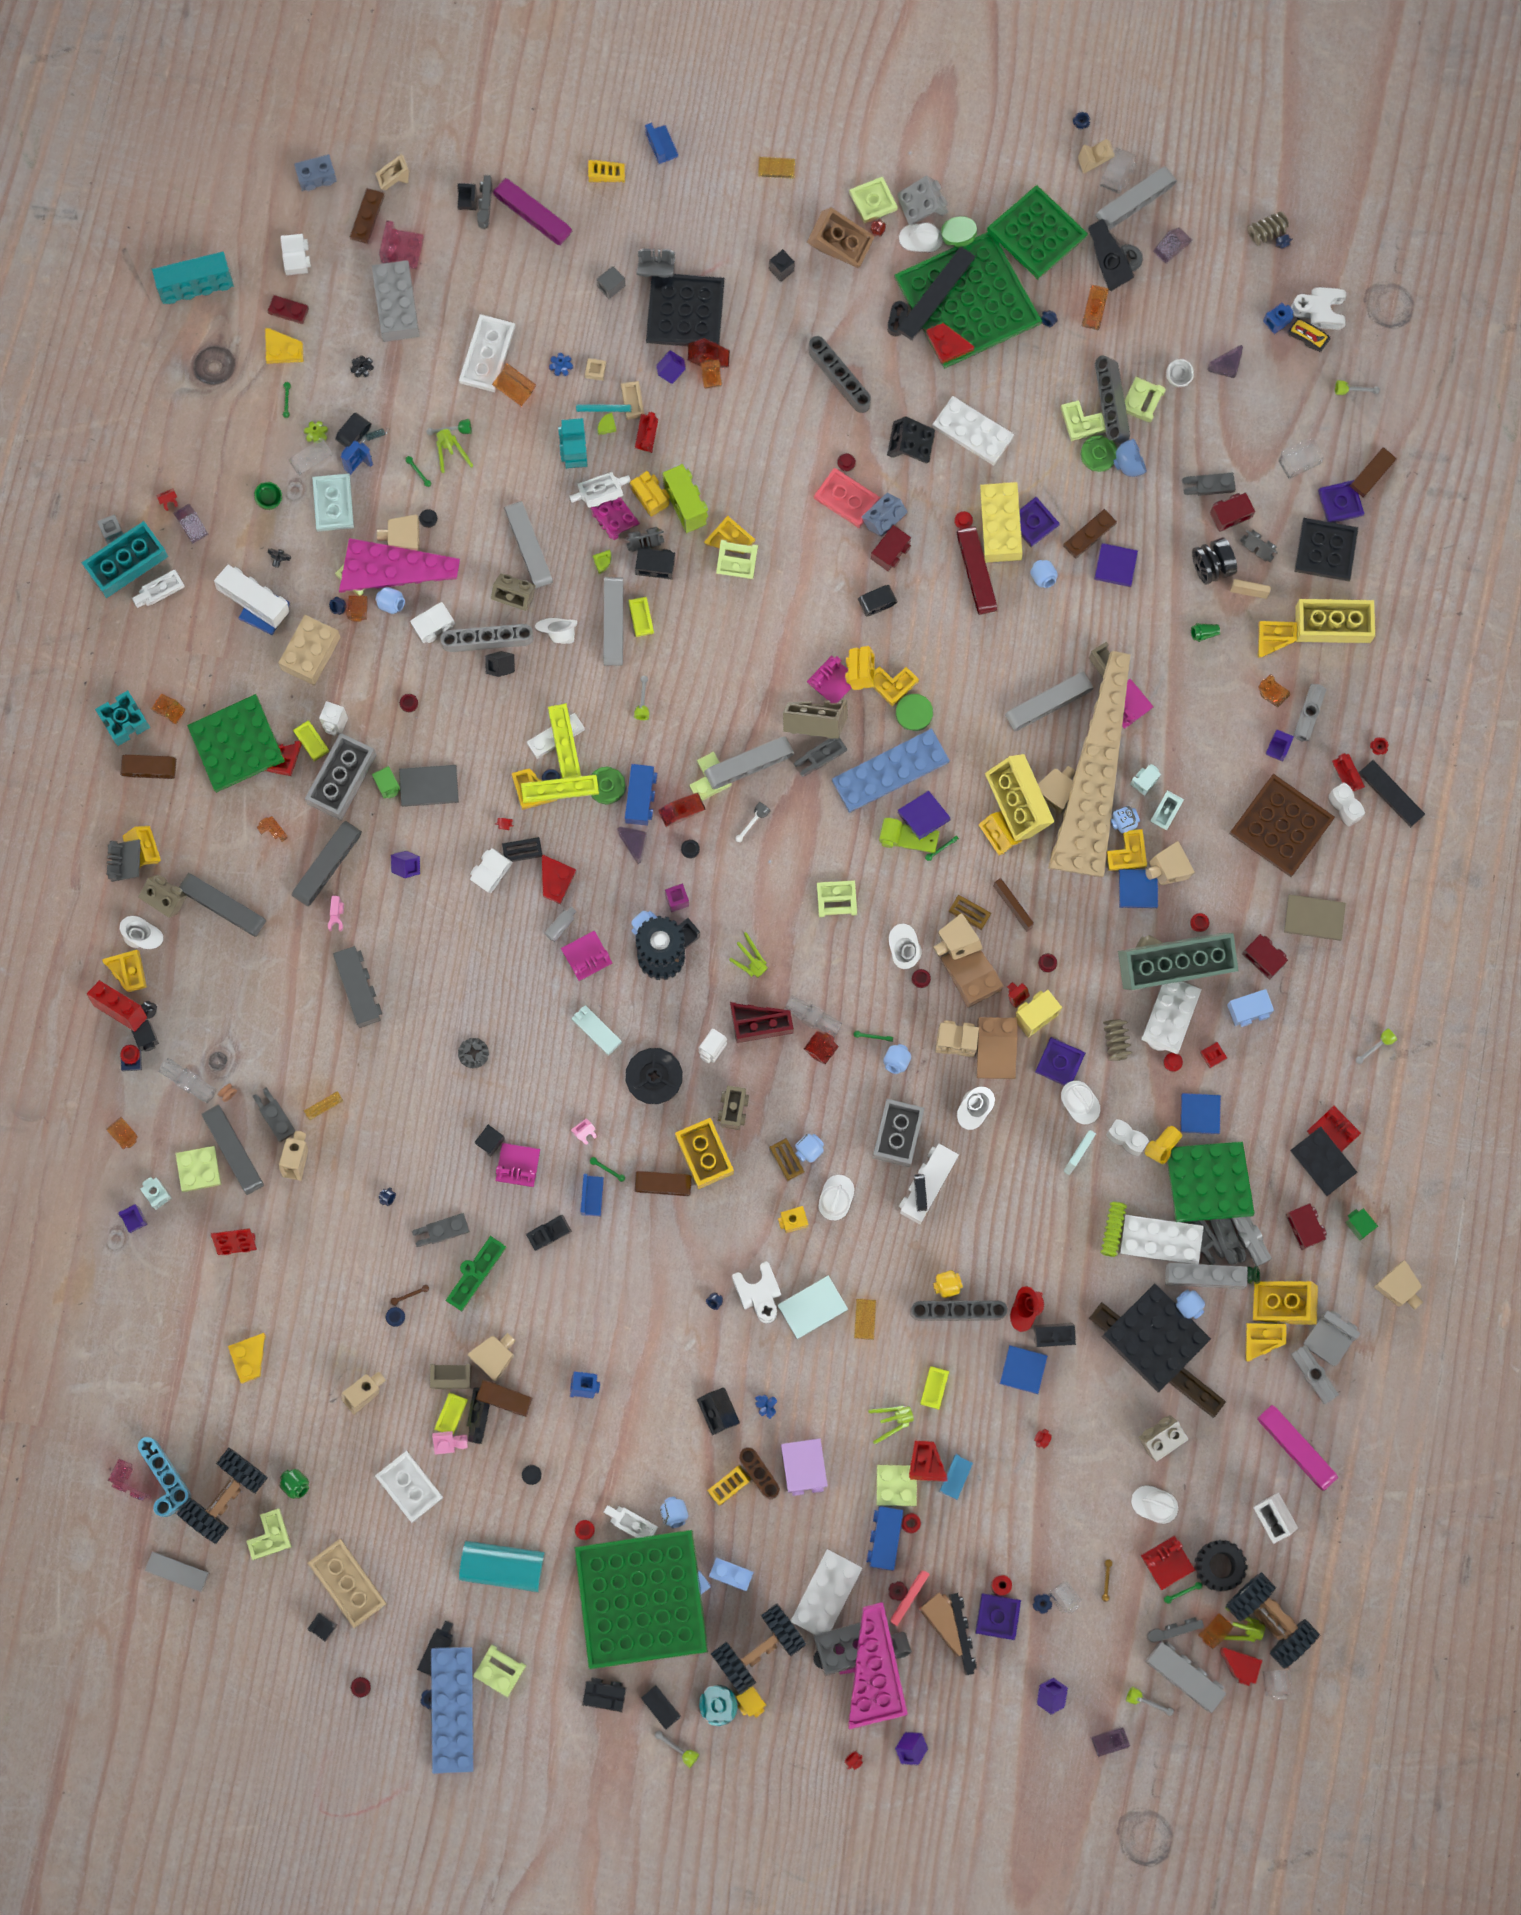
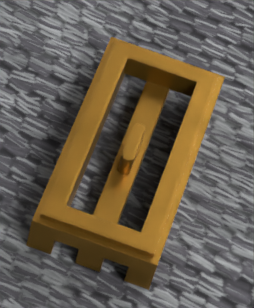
(976, 924)
(794, 1174)

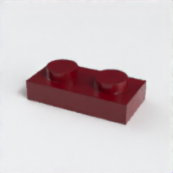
(288, 309)

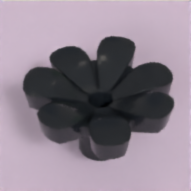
(361, 366)
(278, 557)

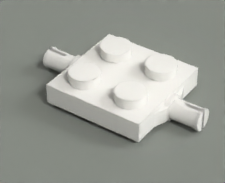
(600, 489)

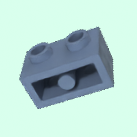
(315, 173)
(884, 514)

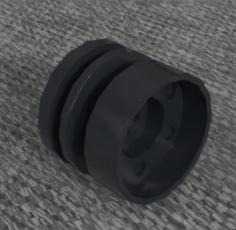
(1214, 560)

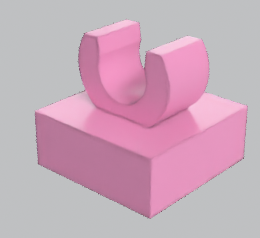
(584, 1129)

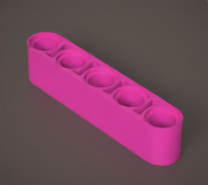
(1297, 1448)

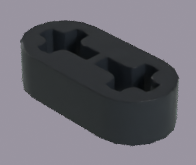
(893, 317)
(920, 1192)

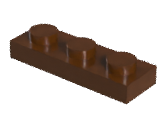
(367, 216)
(1089, 533)

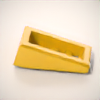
(598, 177)
(742, 1473)

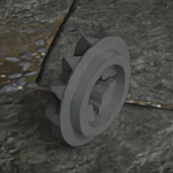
(1135, 254)
(481, 1057)

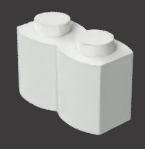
(294, 254)
(432, 623)
(1349, 808)
(491, 870)
(712, 1046)
(1132, 1140)

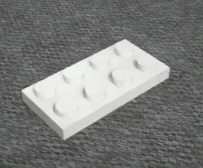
(487, 352)
(973, 430)
(1171, 1015)
(1161, 1239)
(826, 1594)

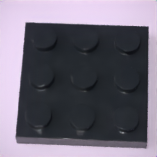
(1326, 549)

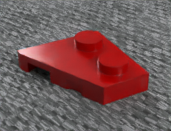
(948, 343)
(556, 879)

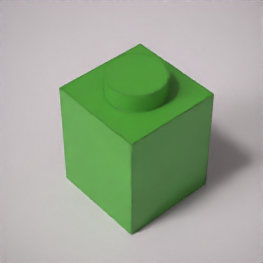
(386, 782)

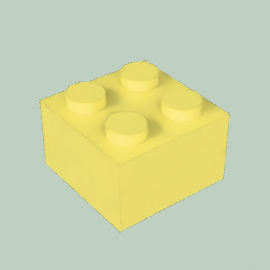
(1038, 1013)

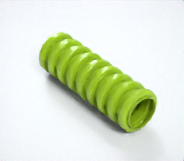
(1113, 1229)

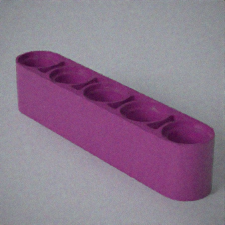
(532, 211)

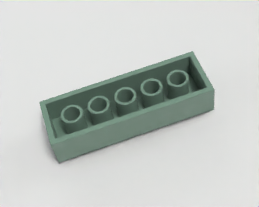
(1178, 961)

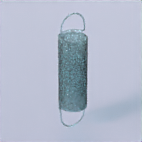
(378, 433)

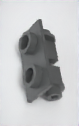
(1253, 540)

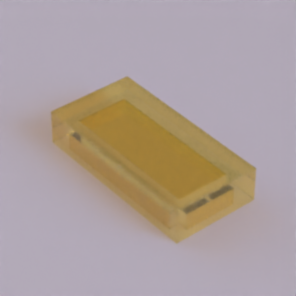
(776, 167)
(323, 1105)
(865, 1319)

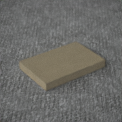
(1314, 917)

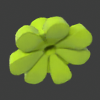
(315, 431)

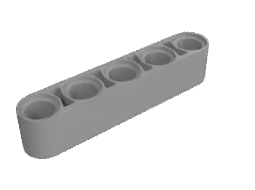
(1137, 197)
(528, 544)
(613, 621)
(478, 633)
(1049, 701)
(749, 762)

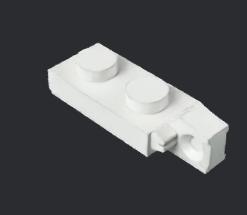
(158, 589)
(630, 1522)

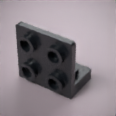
(911, 439)

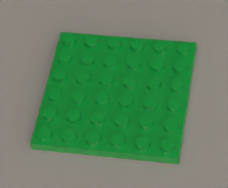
(983, 305)
(641, 1599)

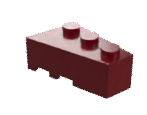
(759, 1023)

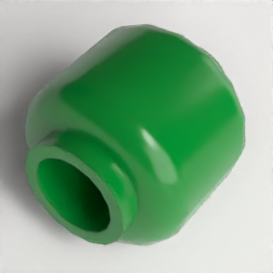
(294, 1483)

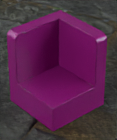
(677, 897)

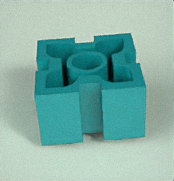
(573, 443)
(127, 708)

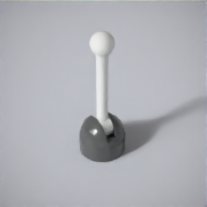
(760, 811)

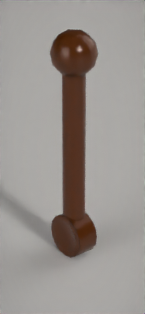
(394, 1301)

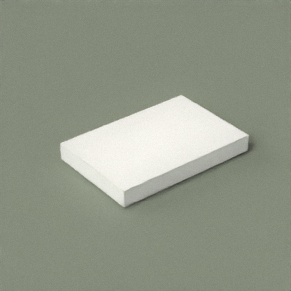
(409, 1486)

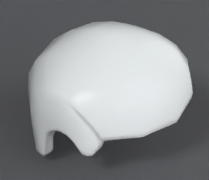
(1179, 373)

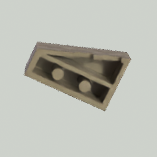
(815, 719)

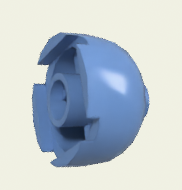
(1129, 459)

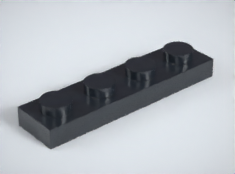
(969, 1662)

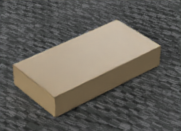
(632, 396)
(1250, 589)

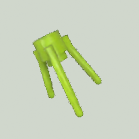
(446, 440)
(757, 966)
(903, 1415)
(1253, 1630)

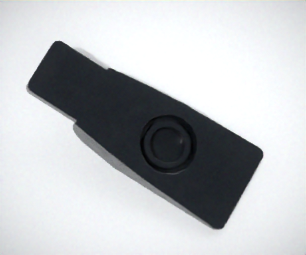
(1110, 256)

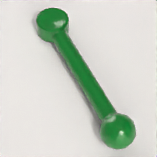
(287, 386)
(409, 460)
(928, 857)
(857, 1034)
(594, 1161)
(1168, 1599)

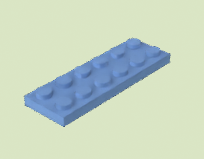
(890, 770)
(452, 1710)

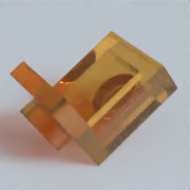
(711, 374)
(1272, 691)
(168, 708)
(122, 1133)

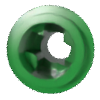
(1204, 631)

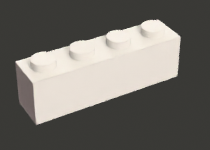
(251, 595)
(935, 1173)

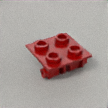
(1337, 1128)
(234, 1241)
(1168, 1562)

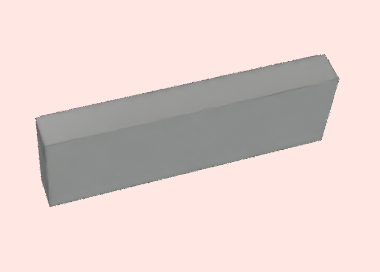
(176, 1571)

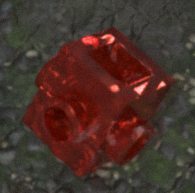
(821, 1047)

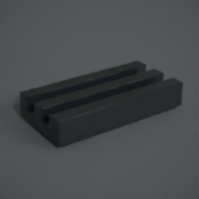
(516, 851)

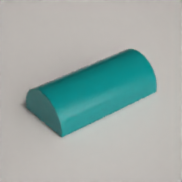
(501, 1566)

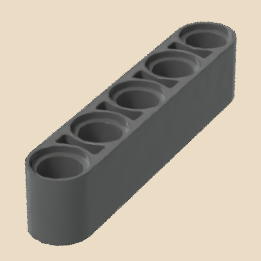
(1108, 371)
(842, 382)
(326, 863)
(222, 905)
(232, 1149)
(968, 1307)

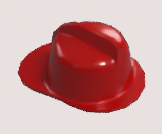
(1026, 1308)

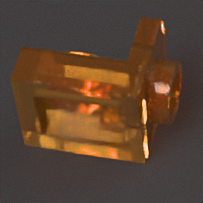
(357, 608)
(276, 831)
(1215, 1631)

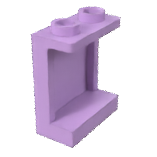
(804, 1466)

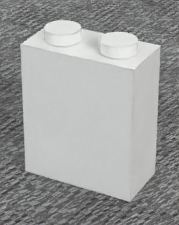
(1275, 1518)

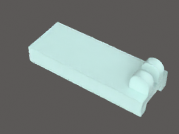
(596, 1030)

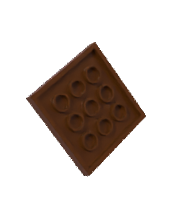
(1282, 825)

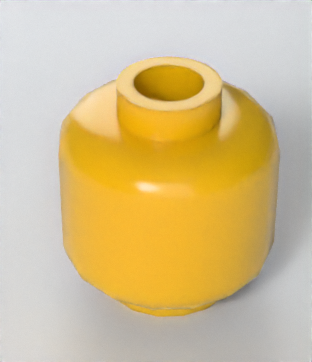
(947, 1284)

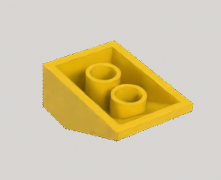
(1286, 1302)

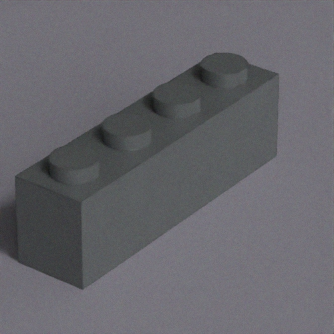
(357, 986)

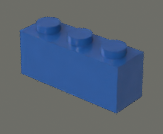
(640, 794)
(885, 1538)

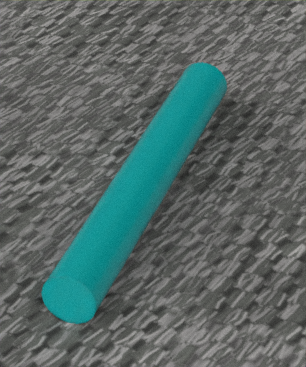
(603, 408)

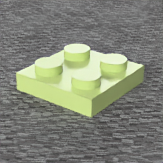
(873, 199)
(198, 1169)
(895, 1486)

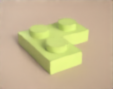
(1081, 426)
(703, 786)
(275, 1536)

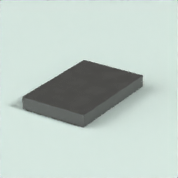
(429, 785)

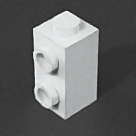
(333, 718)

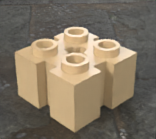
(957, 1039)

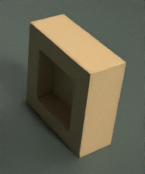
(595, 369)

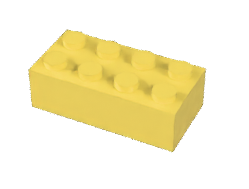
(1001, 522)
(1335, 621)
(1019, 797)

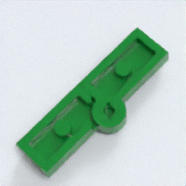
(475, 1273)

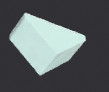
(1167, 810)

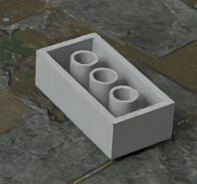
(395, 301)
(340, 776)

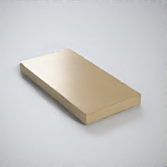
(347, 1583)

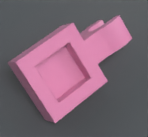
(336, 909)
(445, 1442)

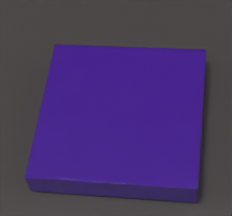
(1340, 502)
(1036, 521)
(1116, 565)
(924, 815)
(1060, 1062)
(998, 1616)

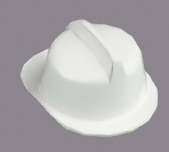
(920, 237)
(558, 629)
(140, 933)
(904, 946)
(1080, 1102)
(975, 1107)
(836, 1197)
(1154, 1504)

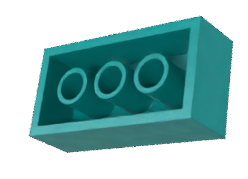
(193, 278)
(125, 559)

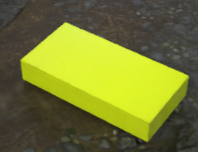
(641, 616)
(311, 740)
(934, 1388)
(451, 1413)

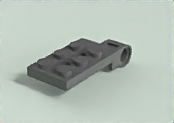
(845, 1637)

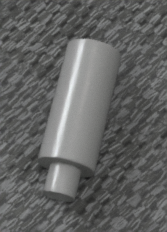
(560, 924)

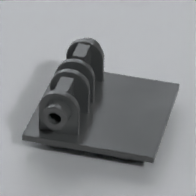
(656, 266)
(654, 536)
(125, 860)

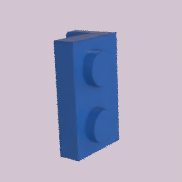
(354, 455)

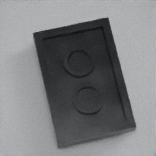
(1323, 1161)

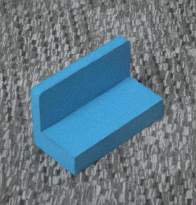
(956, 1476)

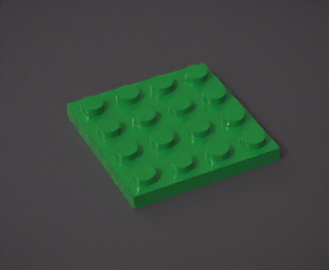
(1037, 232)
(236, 743)
(1210, 1182)

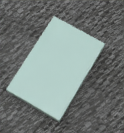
(333, 502)
(1079, 1152)
(812, 1307)

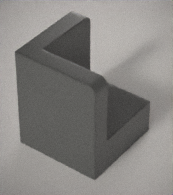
(611, 282)

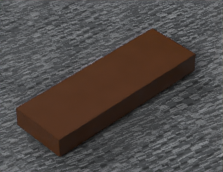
(1373, 472)
(1013, 904)

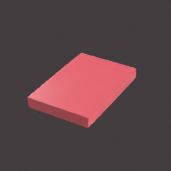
(846, 497)
(906, 1602)

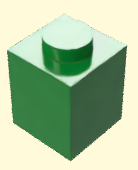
(1361, 1223)

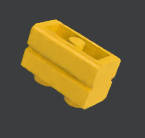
(649, 493)
(860, 668)

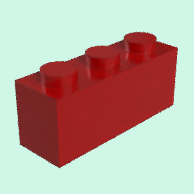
(116, 1005)

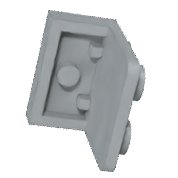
(922, 200)
(1331, 1337)

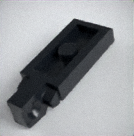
(477, 1418)
(440, 1639)

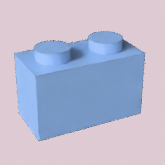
(1250, 1007)
(731, 1574)

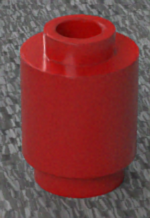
(995, 1585)

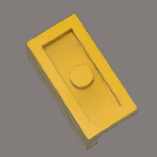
(998, 832)
(148, 849)

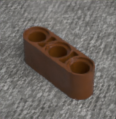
(148, 766)
(663, 1183)
(504, 1398)
(756, 1463)

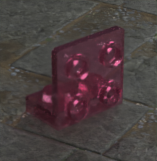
(400, 246)
(121, 1472)

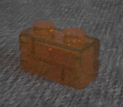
(1095, 307)

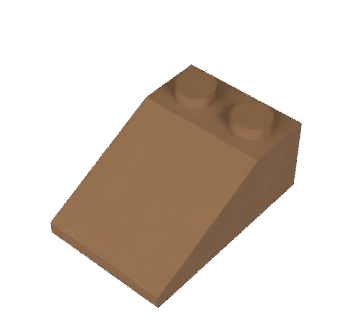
(840, 238)
(973, 977)
(996, 1048)
(941, 1617)

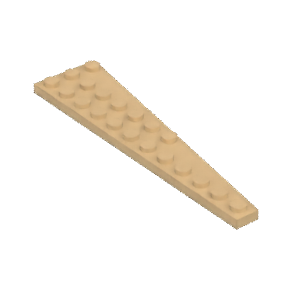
(1087, 819)

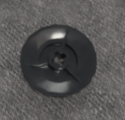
(645, 1064)

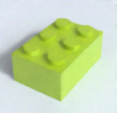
(685, 498)

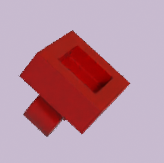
(167, 496)
(1017, 994)
(1213, 1055)

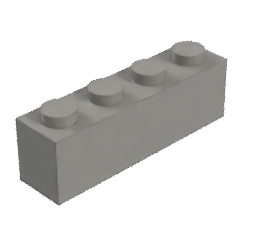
(1206, 1276)
(1185, 1676)

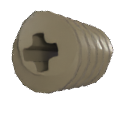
(1268, 227)
(1117, 1039)

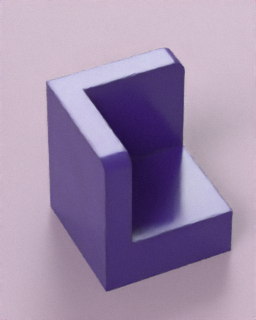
(671, 367)
(1279, 745)
(405, 864)
(133, 1218)
(1052, 1696)
(911, 1748)

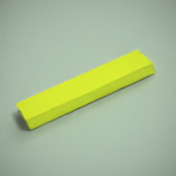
(564, 741)
(559, 788)

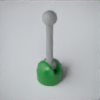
(464, 427)

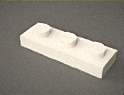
(545, 742)

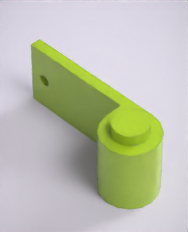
(900, 835)

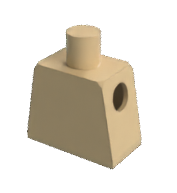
(401, 532)
(1056, 788)
(1170, 865)
(958, 939)
(294, 1157)
(1400, 1286)
(493, 1355)
(356, 1398)

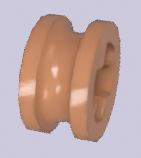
(227, 1092)

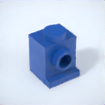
(1276, 322)
(584, 1379)

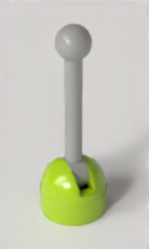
(1342, 388)
(642, 712)
(1387, 1038)
(1135, 1697)
(689, 1757)

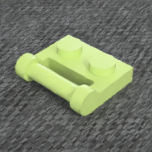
(1137, 397)
(736, 565)
(836, 892)
(496, 1677)

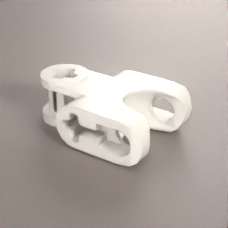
(1318, 307)
(759, 1294)

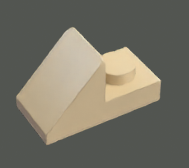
(1094, 156)
(393, 172)

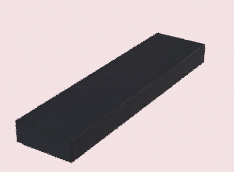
(1391, 793)

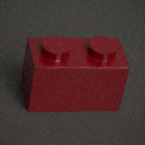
(1232, 511)
(891, 548)
(1265, 956)
(1306, 1226)

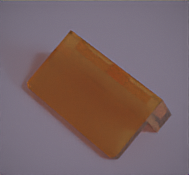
(514, 384)

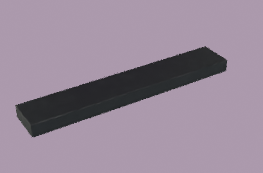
(936, 293)

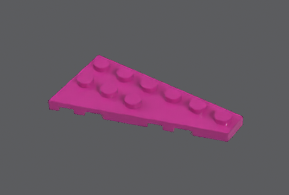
(390, 566)
(876, 1683)

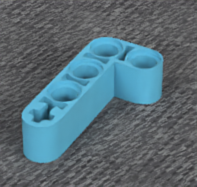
(161, 1474)

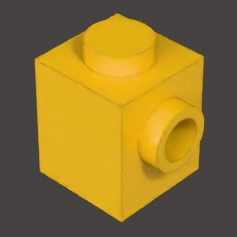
(793, 1219)
(750, 1703)

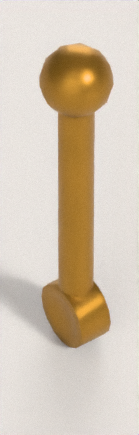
(1108, 1563)

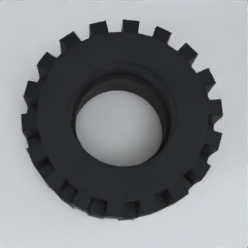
(1237, 1562)

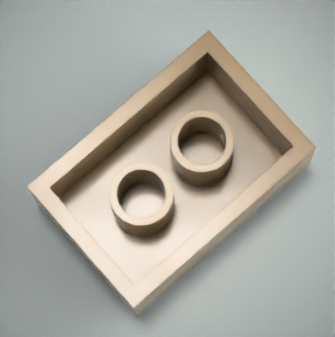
(309, 650)

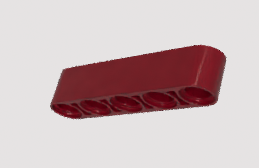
(976, 570)

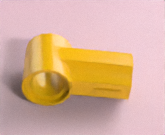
(1161, 1148)

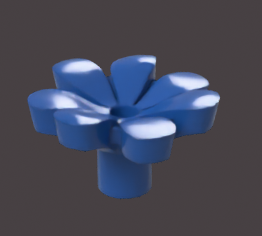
(561, 364)
(766, 1405)

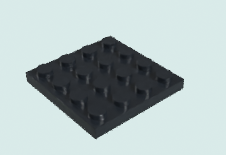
(685, 309)
(1156, 1338)

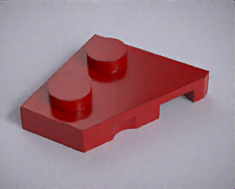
(290, 754)
(926, 1463)

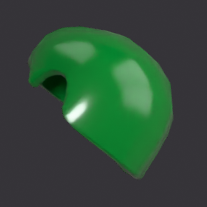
(267, 495)

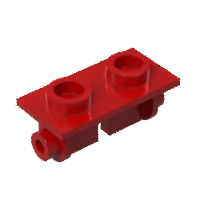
(646, 432)
(1348, 772)

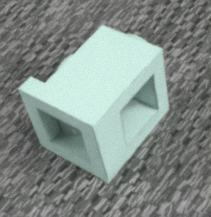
(1146, 779)
(160, 1197)

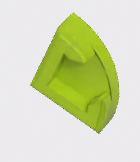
(606, 424)
(602, 560)

